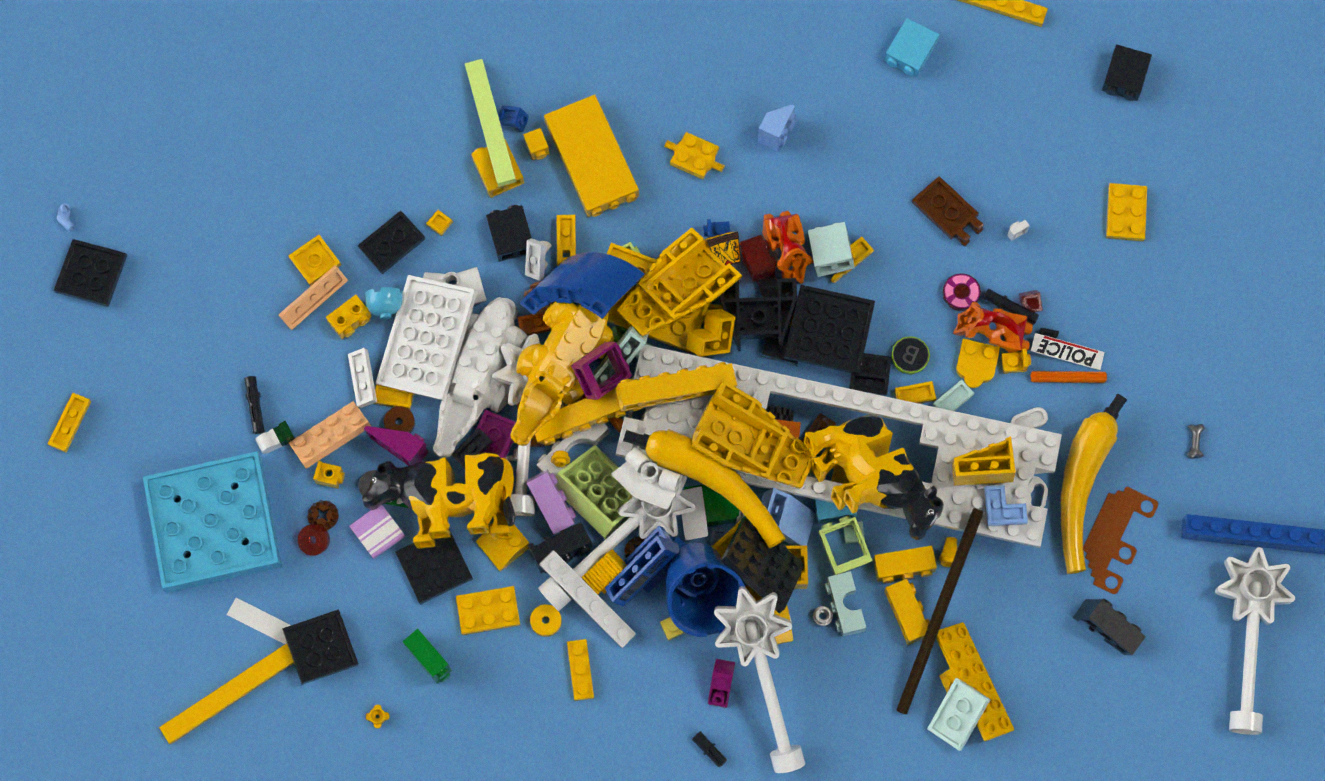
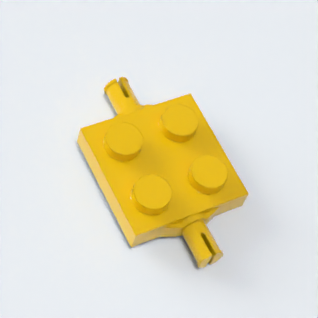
(694, 155)

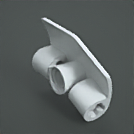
(467, 278)
(655, 490)

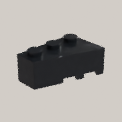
(566, 544)
(1111, 625)

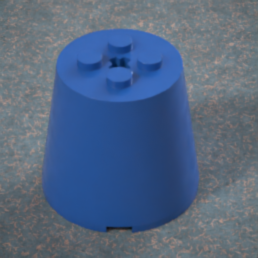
(696, 586)

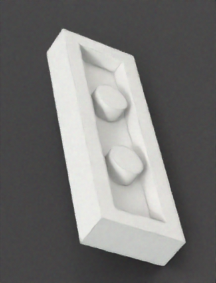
(362, 378)

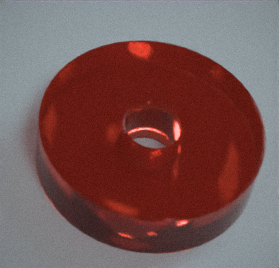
(322, 539)

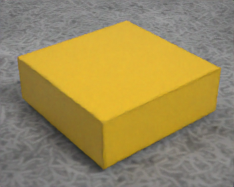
(439, 222)

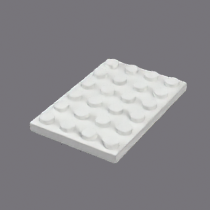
(426, 337)

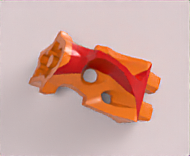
(779, 234)
(1008, 324)

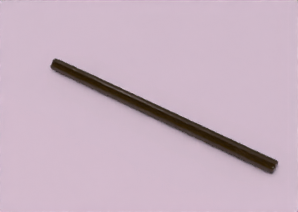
(940, 611)

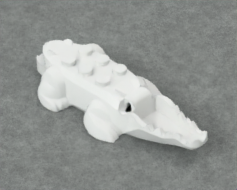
(473, 372)

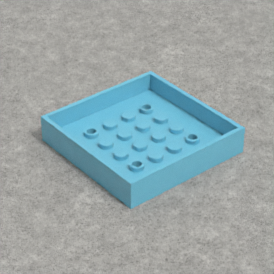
(212, 522)

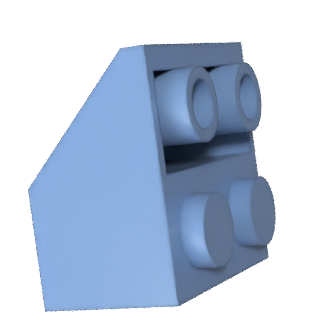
(775, 127)

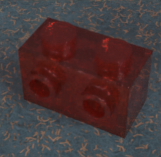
(757, 257)

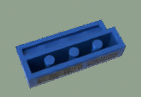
(642, 566)

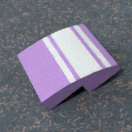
(377, 531)

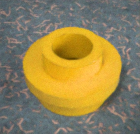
(560, 458)

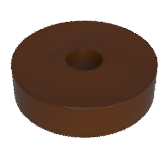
(399, 413)

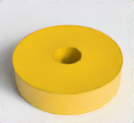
(552, 626)

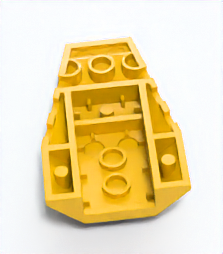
(677, 284)
(750, 439)

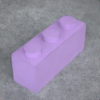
(551, 501)

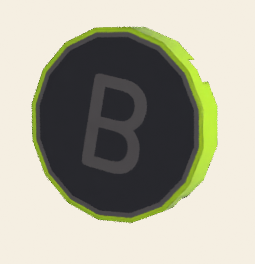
(910, 355)

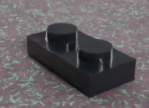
(474, 445)

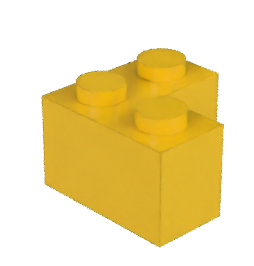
(715, 336)

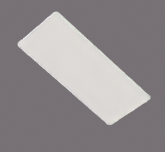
(694, 522)

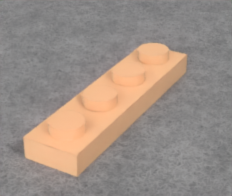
(313, 297)

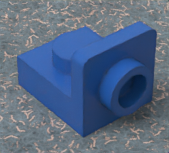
(513, 117)
(715, 228)

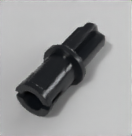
(709, 749)

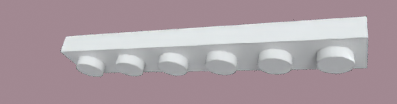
(587, 599)

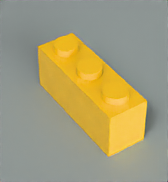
(905, 564)
(907, 610)

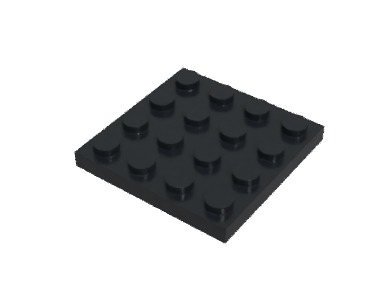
(829, 329)
(763, 567)

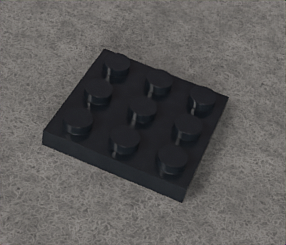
(90, 272)
(434, 569)
(320, 646)

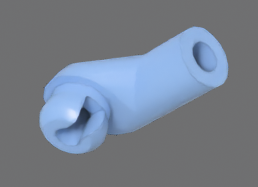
(63, 217)

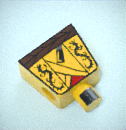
(725, 247)

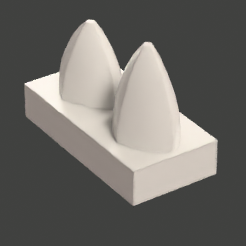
(535, 258)

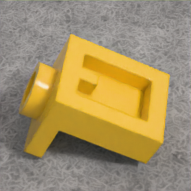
(1015, 362)

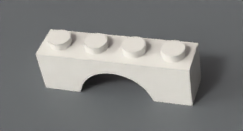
(591, 436)

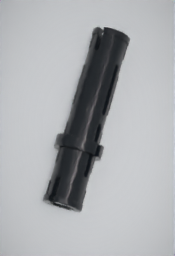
(1010, 306)
(254, 404)

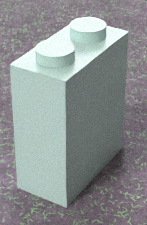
(831, 249)

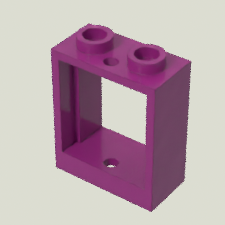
(586, 377)

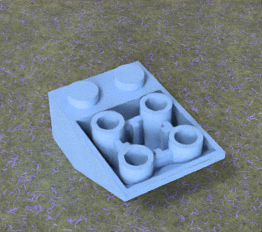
(790, 515)

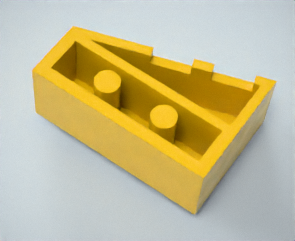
(985, 465)

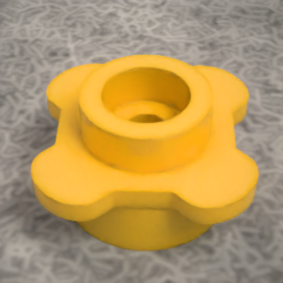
(377, 710)

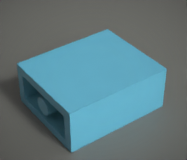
(911, 47)

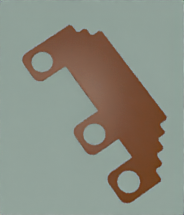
(1107, 532)

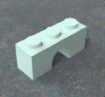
(848, 621)

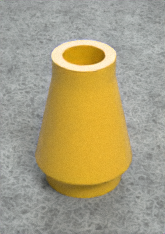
(948, 551)

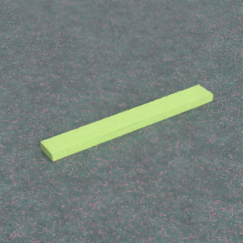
(490, 123)

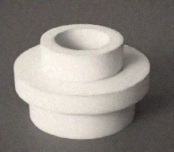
(822, 609)

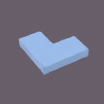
(1000, 513)

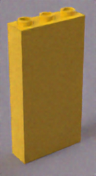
(591, 156)

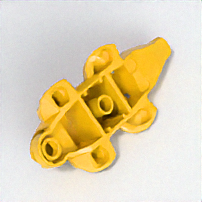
(572, 336)

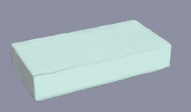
(954, 397)

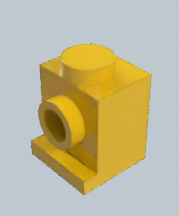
(331, 481)

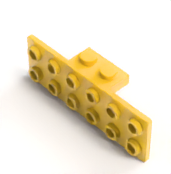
(967, 665)

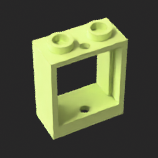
(828, 528)

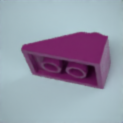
(401, 444)

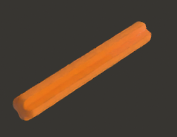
(1068, 376)

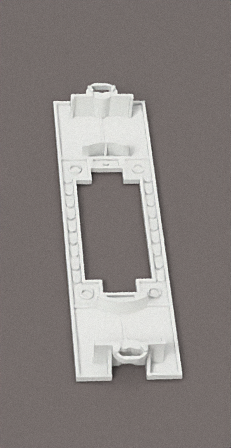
(949, 431)

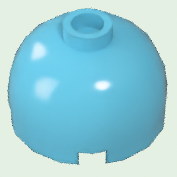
(384, 302)

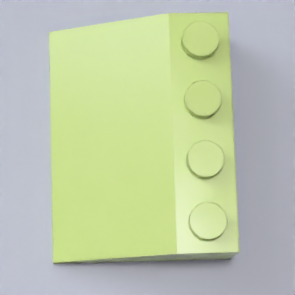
(594, 490)

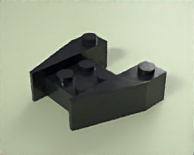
(762, 315)

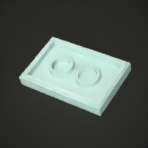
(958, 714)

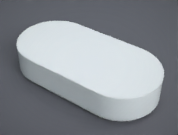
(1032, 418)

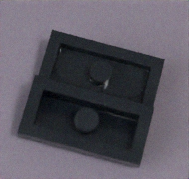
(873, 374)

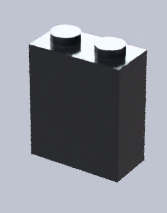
(1126, 72)
(509, 232)

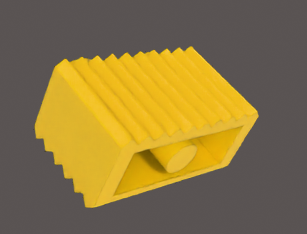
(604, 571)

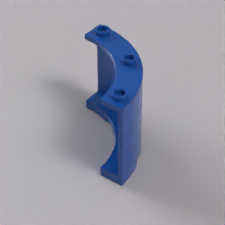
(588, 279)

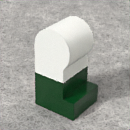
(275, 438)

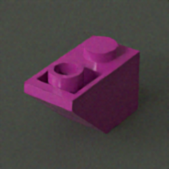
(721, 683)

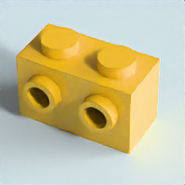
(349, 317)

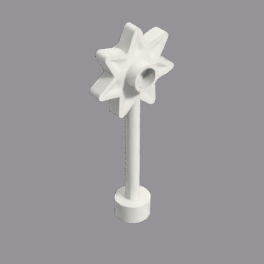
(523, 504)
(641, 515)
(1255, 593)
(753, 630)

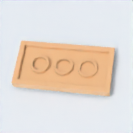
(329, 434)

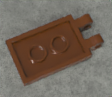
(948, 210)

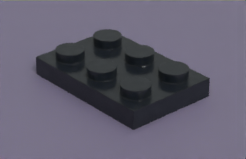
(391, 242)

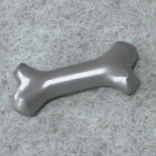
(1196, 432)

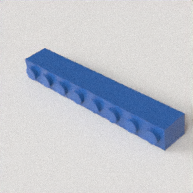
(1253, 534)

